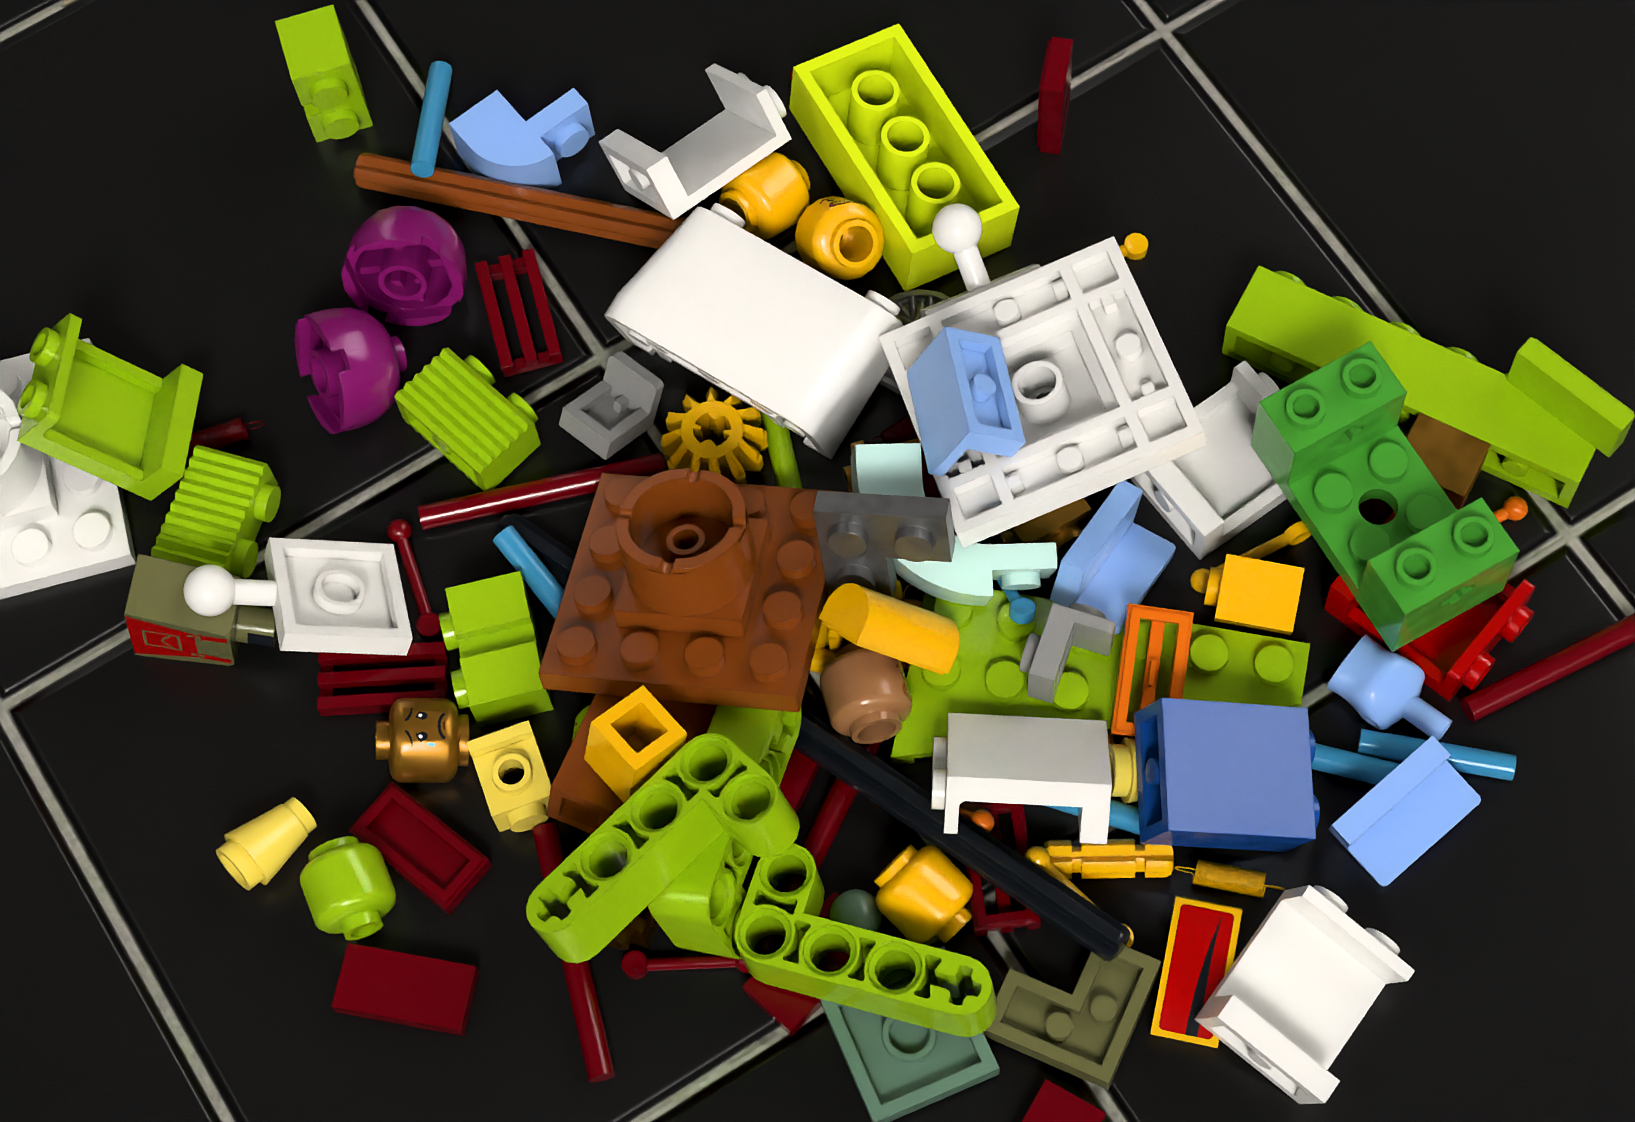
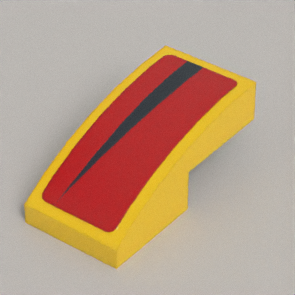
(1194, 963)

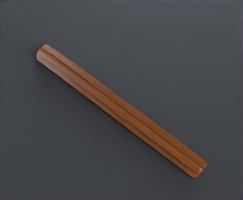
(516, 201)

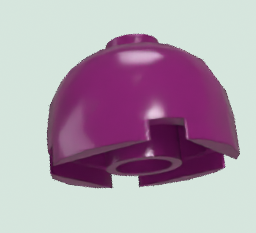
(406, 266)
(351, 366)

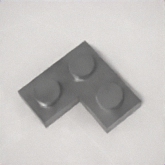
(868, 531)

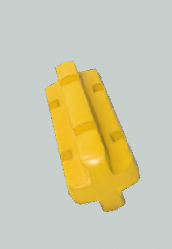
(1112, 860)

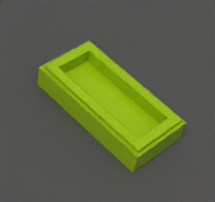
(1570, 396)

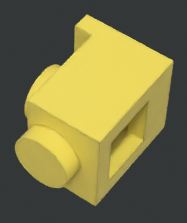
(504, 755)

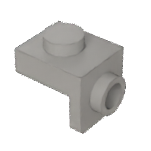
(614, 408)
(1065, 627)

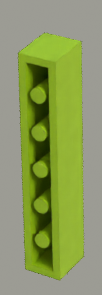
(1297, 330)

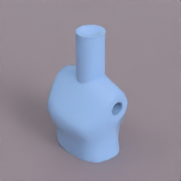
(1386, 689)

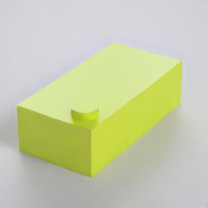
(899, 150)

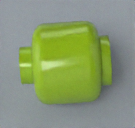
(347, 887)

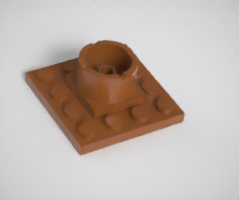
(692, 593)

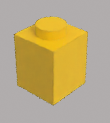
(1255, 594)
(632, 742)

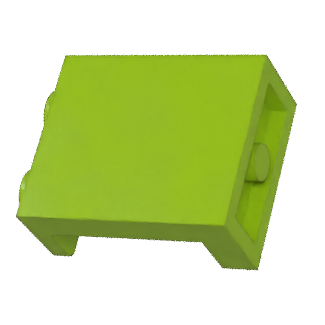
(107, 412)

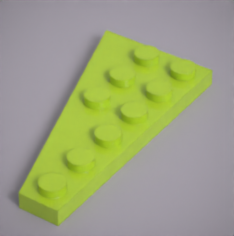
(988, 681)

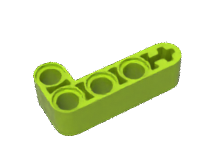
(707, 897)
(586, 907)
(870, 961)

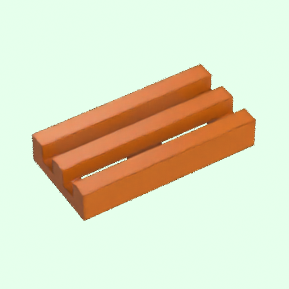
(1158, 618)

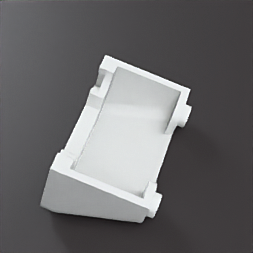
(759, 326)

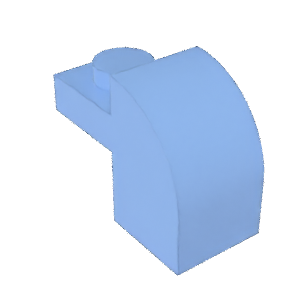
(518, 151)

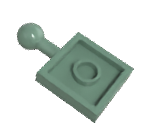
(894, 1061)

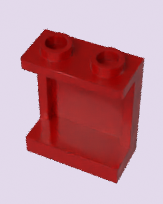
(1455, 650)

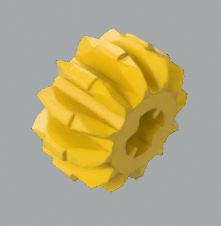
(729, 425)

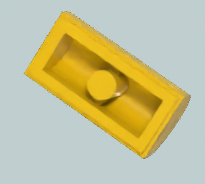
(892, 627)

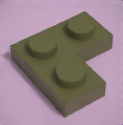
(1080, 1030)

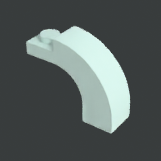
(970, 575)

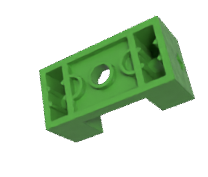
(1339, 444)

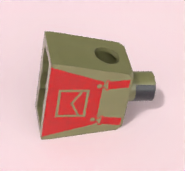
(169, 629)

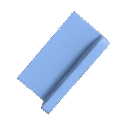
(963, 399)
(1112, 559)
(1405, 813)

